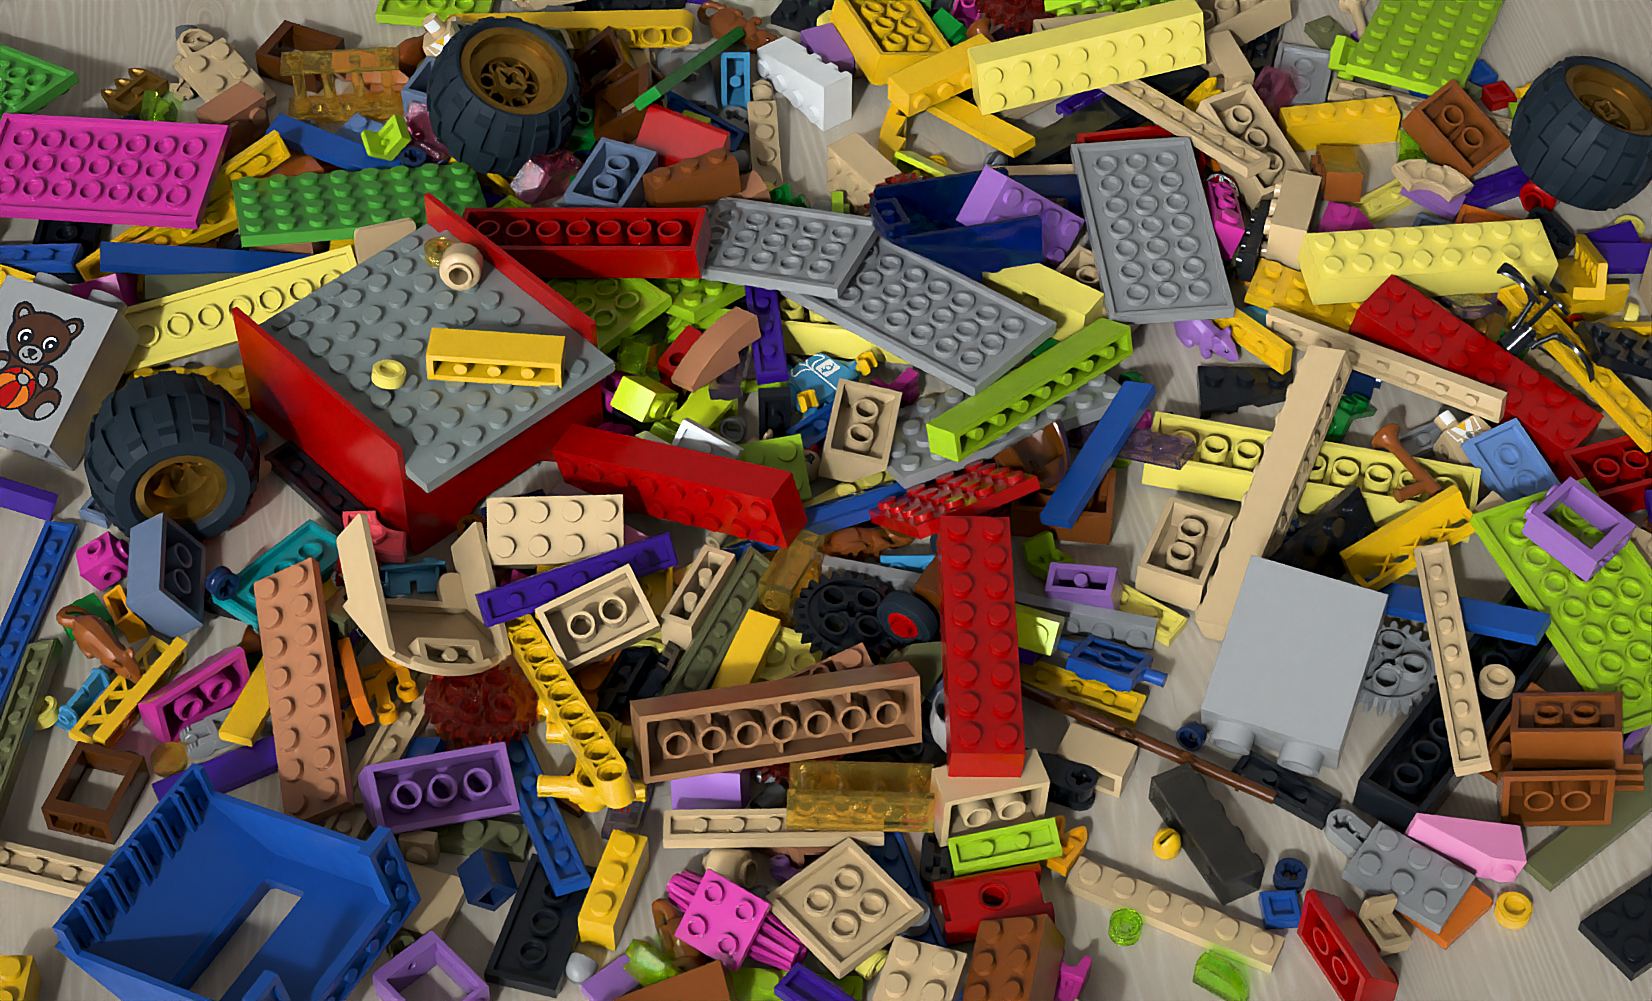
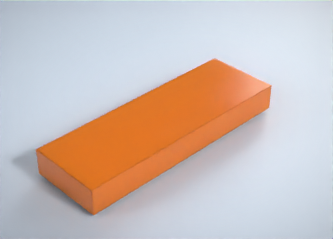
(355, 681)

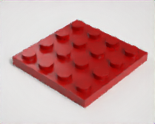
(966, 493)

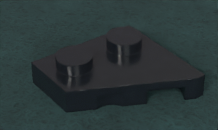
(661, 670)

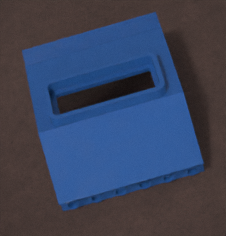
(200, 872)

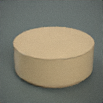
(1496, 681)

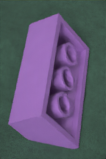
(439, 789)

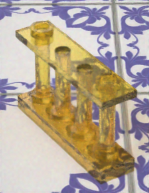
(340, 108)
(860, 796)

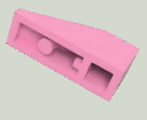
(1477, 846)

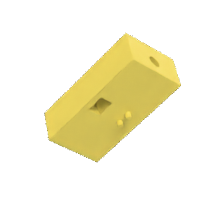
(1049, 294)

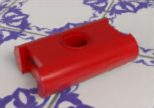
(965, 899)

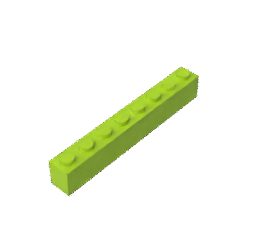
(1029, 389)

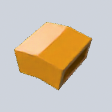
(131, 623)

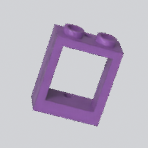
(1563, 545)
(418, 960)

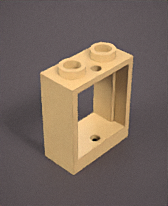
(1226, 62)

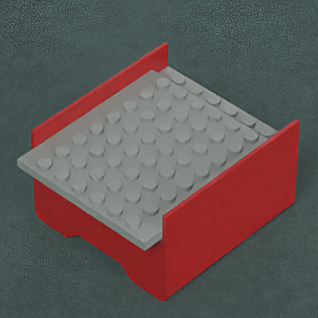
(432, 444)

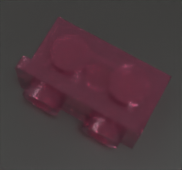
(421, 132)

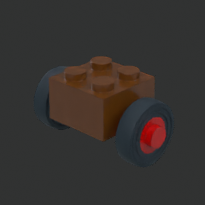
(918, 616)

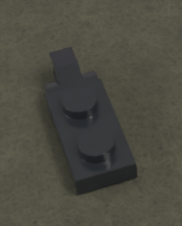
(624, 680)

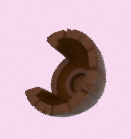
(1040, 455)

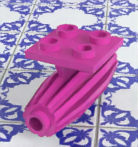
(731, 922)

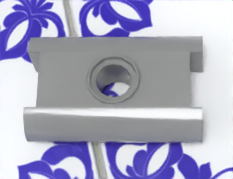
(698, 86)

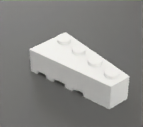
(807, 82)

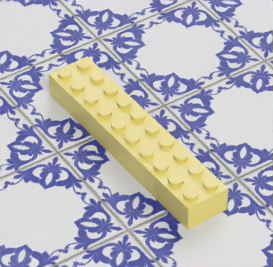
(1230, 452)

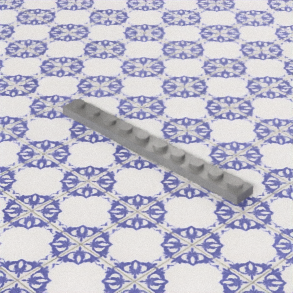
(1080, 618)

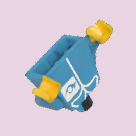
(816, 379)

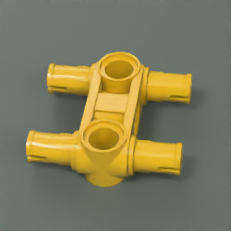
(578, 785)

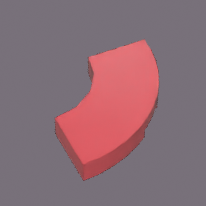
(387, 543)

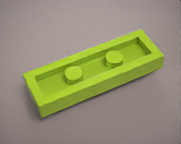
(1004, 847)

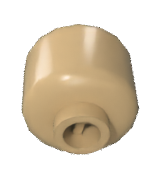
(461, 266)
(734, 864)

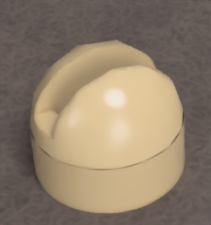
(761, 91)

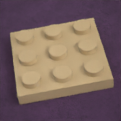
(844, 907)

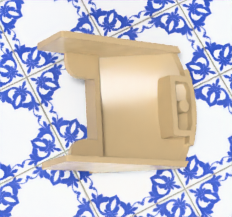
(422, 634)

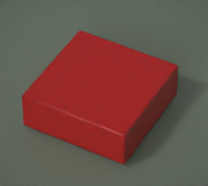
(1497, 95)

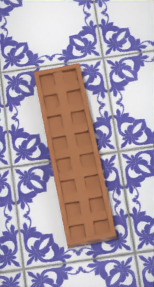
(303, 693)

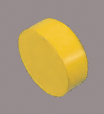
(1513, 910)

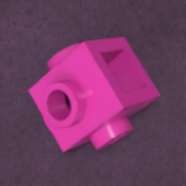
(103, 560)

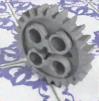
(1399, 672)

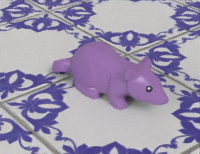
(1207, 337)

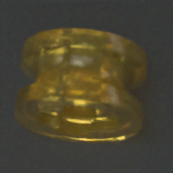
(440, 243)

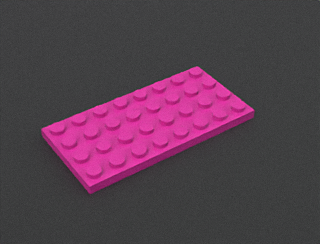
(108, 169)

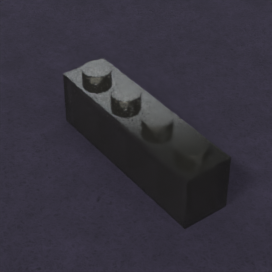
(1206, 833)

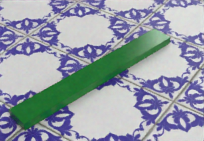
(688, 68)

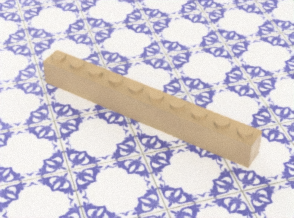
(1277, 480)

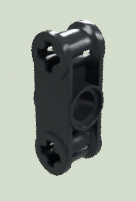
(1067, 781)

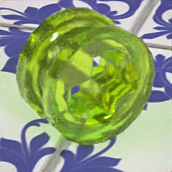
(1129, 917)

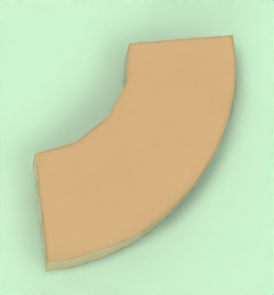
(1420, 175)

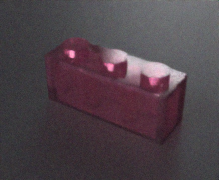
(545, 176)

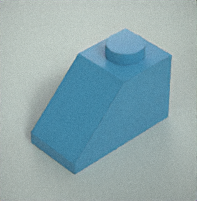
(735, 79)

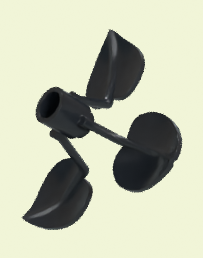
(1523, 334)

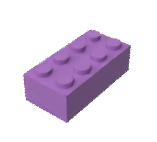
(1002, 198)

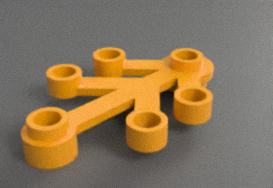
(378, 687)

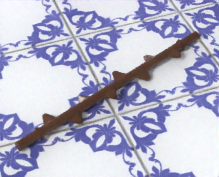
(1149, 743)

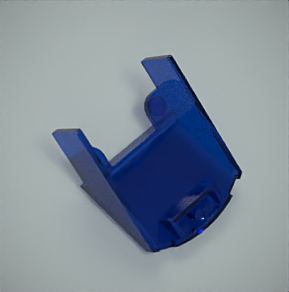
(923, 221)

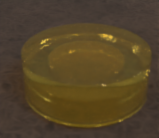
(168, 759)

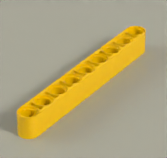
(638, 25)
(571, 712)

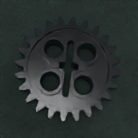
(841, 615)

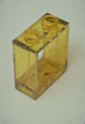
(788, 574)

